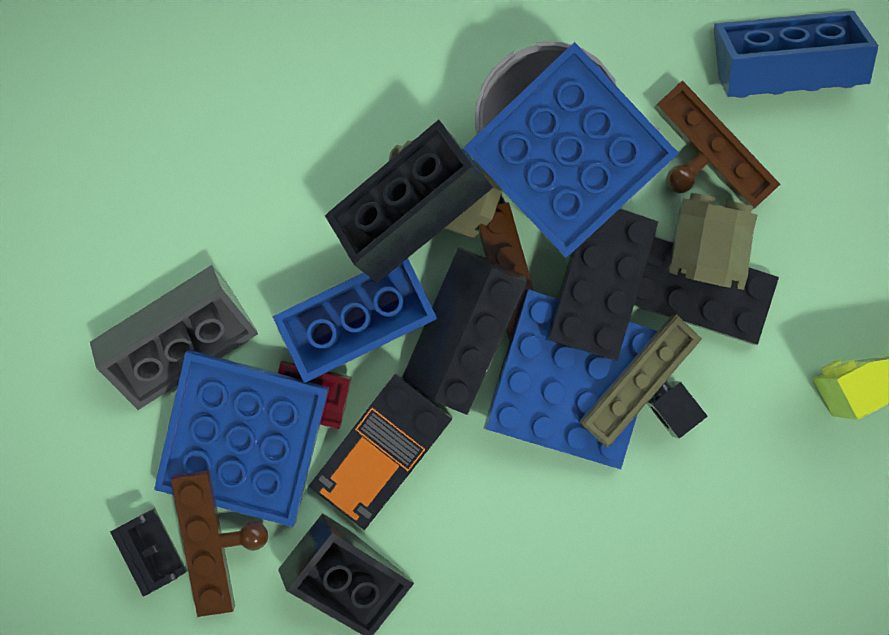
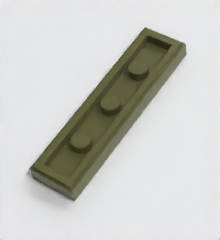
(640, 380)

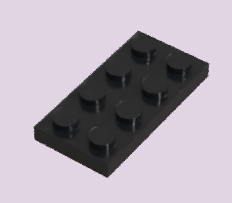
(603, 286)
(705, 305)

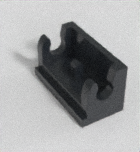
(148, 552)

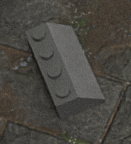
(149, 347)

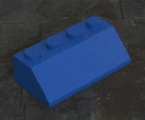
(794, 54)
(353, 320)

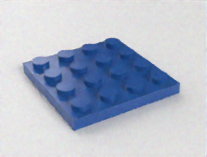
(570, 150)
(552, 386)
(248, 430)

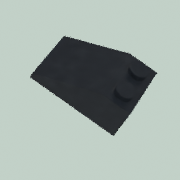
(343, 577)

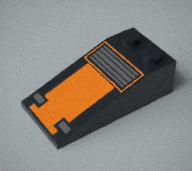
(380, 451)

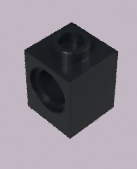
(676, 408)

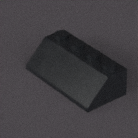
(407, 202)
(469, 325)

